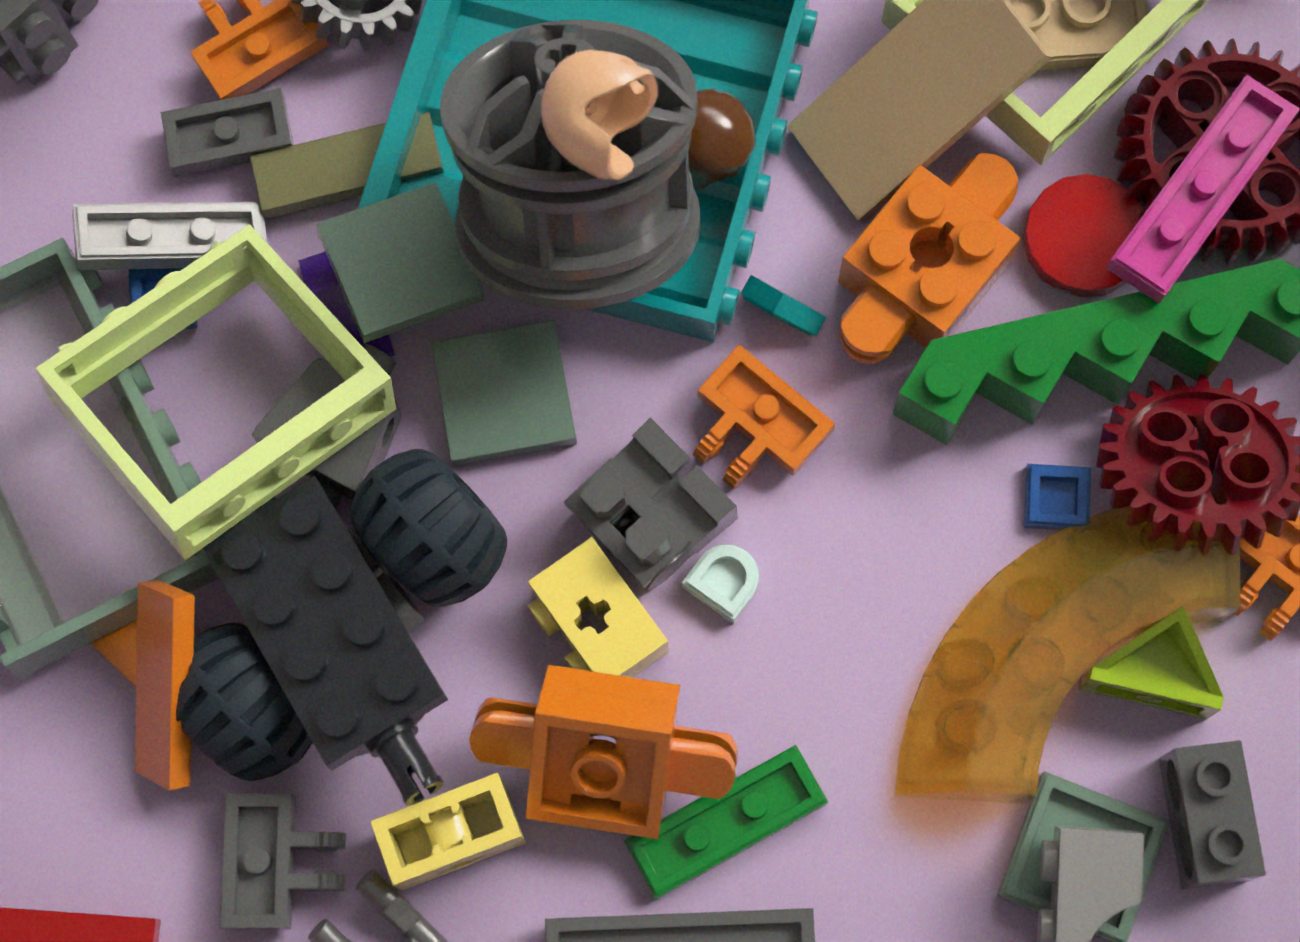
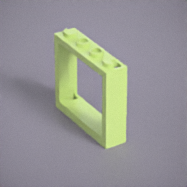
(1046, 134)
(272, 462)

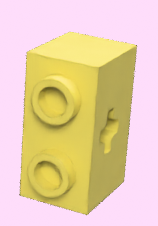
(590, 581)
(448, 832)

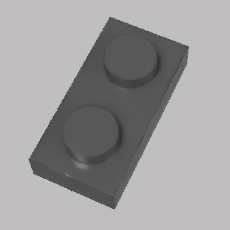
(225, 131)

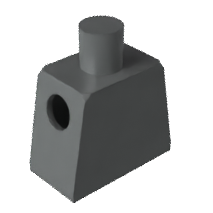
(354, 461)

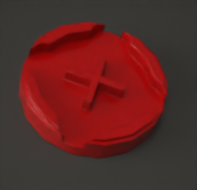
(1077, 231)

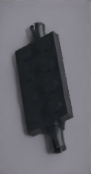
(330, 634)

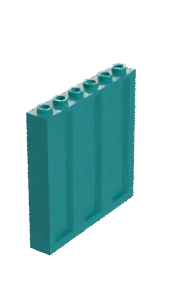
(727, 46)

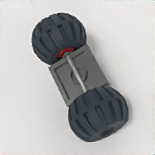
(411, 526)

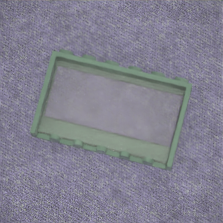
(66, 524)

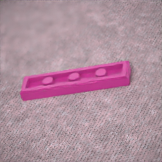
(1202, 189)

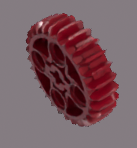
(1204, 82)

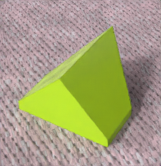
(1160, 670)

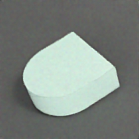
(724, 580)

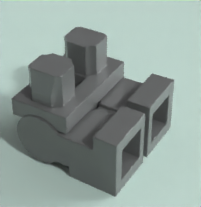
(652, 506)

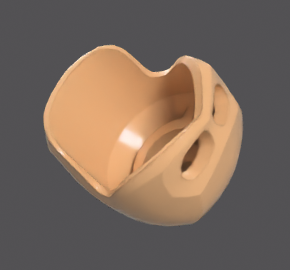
(589, 103)

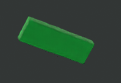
(719, 829)

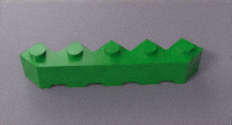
(1103, 345)

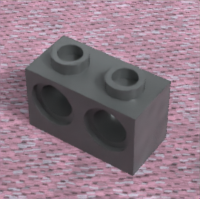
(1211, 815)

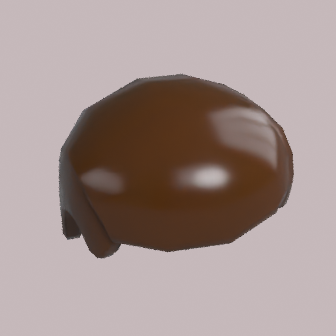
(720, 138)

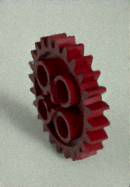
(1174, 470)

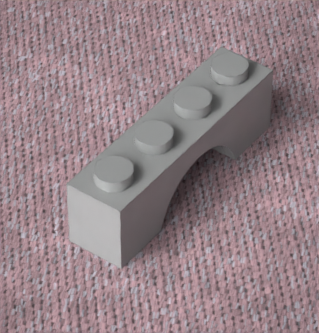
(1091, 878)

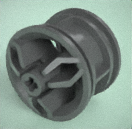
(535, 219)

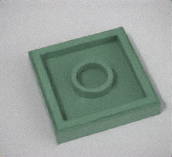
(399, 262)
(503, 393)
(1072, 805)

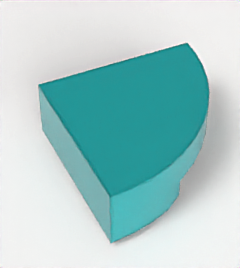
(782, 306)

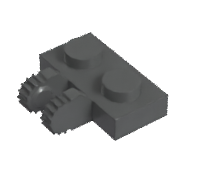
(260, 861)

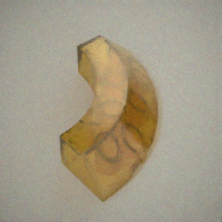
(1031, 636)

